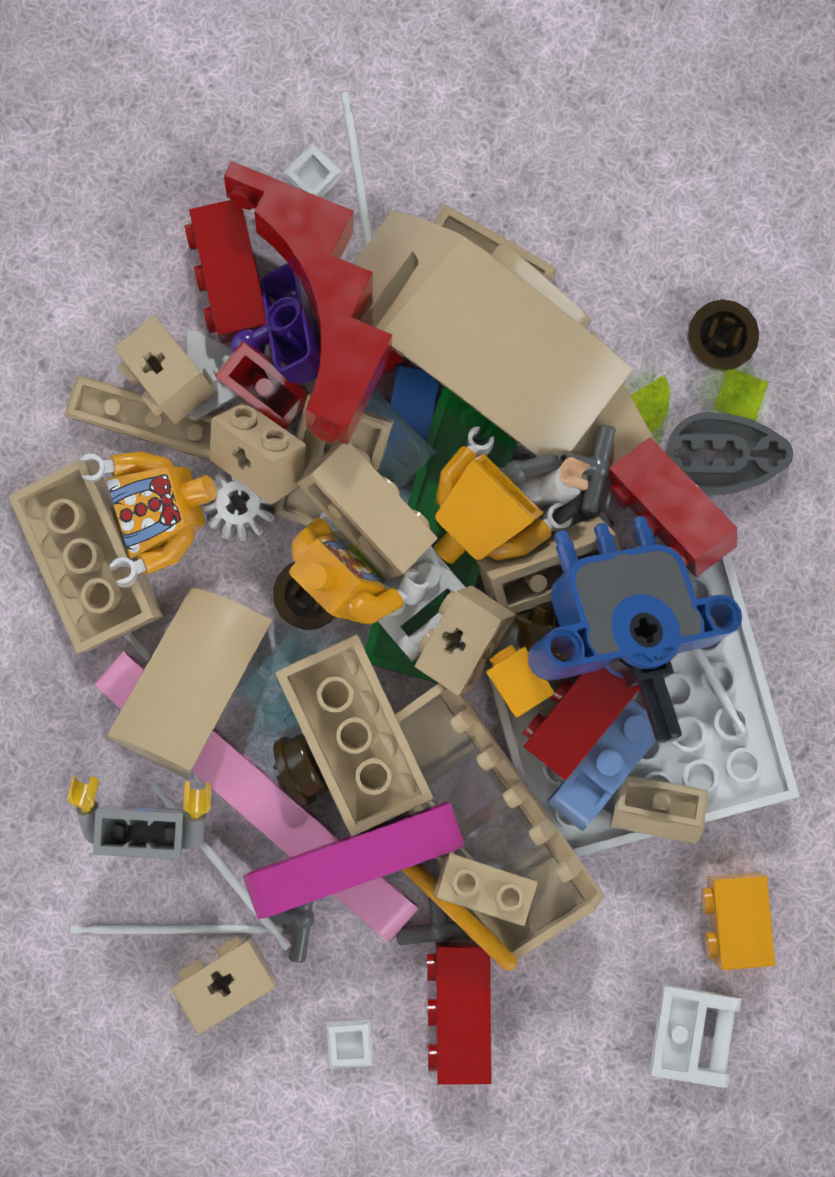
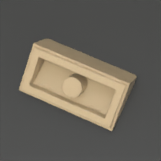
(660, 809)

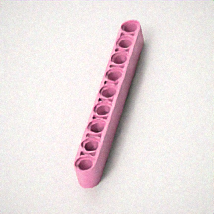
(271, 809)

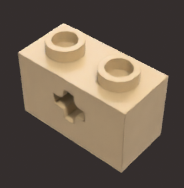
(163, 370)
(257, 452)
(483, 627)
(485, 889)
(210, 1005)

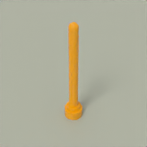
(463, 919)

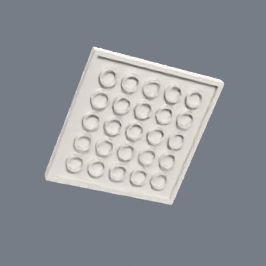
(710, 755)

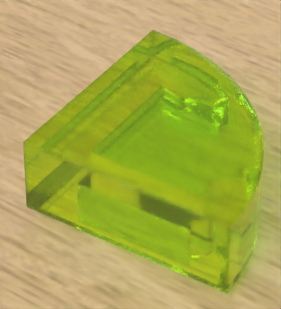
(653, 402)

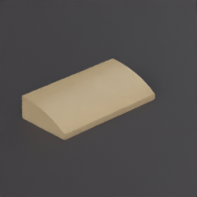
(74, 542)
(189, 680)
(354, 735)

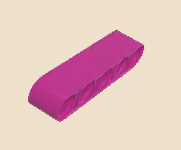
(354, 860)

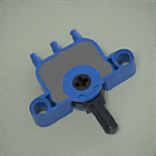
(631, 617)

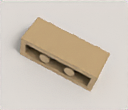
(368, 509)
(529, 578)

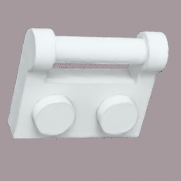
(431, 570)
(681, 1033)

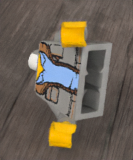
(140, 830)

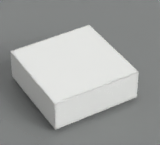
(313, 172)
(350, 1044)

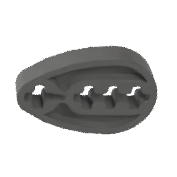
(717, 431)

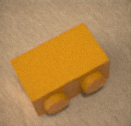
(516, 680)
(739, 921)

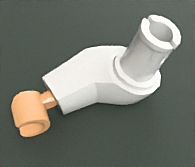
(556, 485)

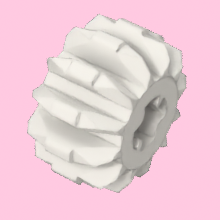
(241, 522)

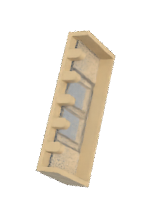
(497, 817)

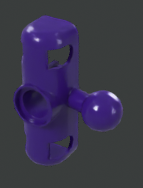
(288, 327)

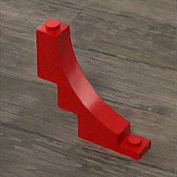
(312, 239)

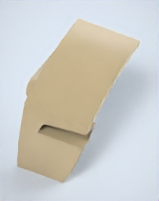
(490, 332)

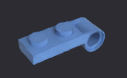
(604, 767)

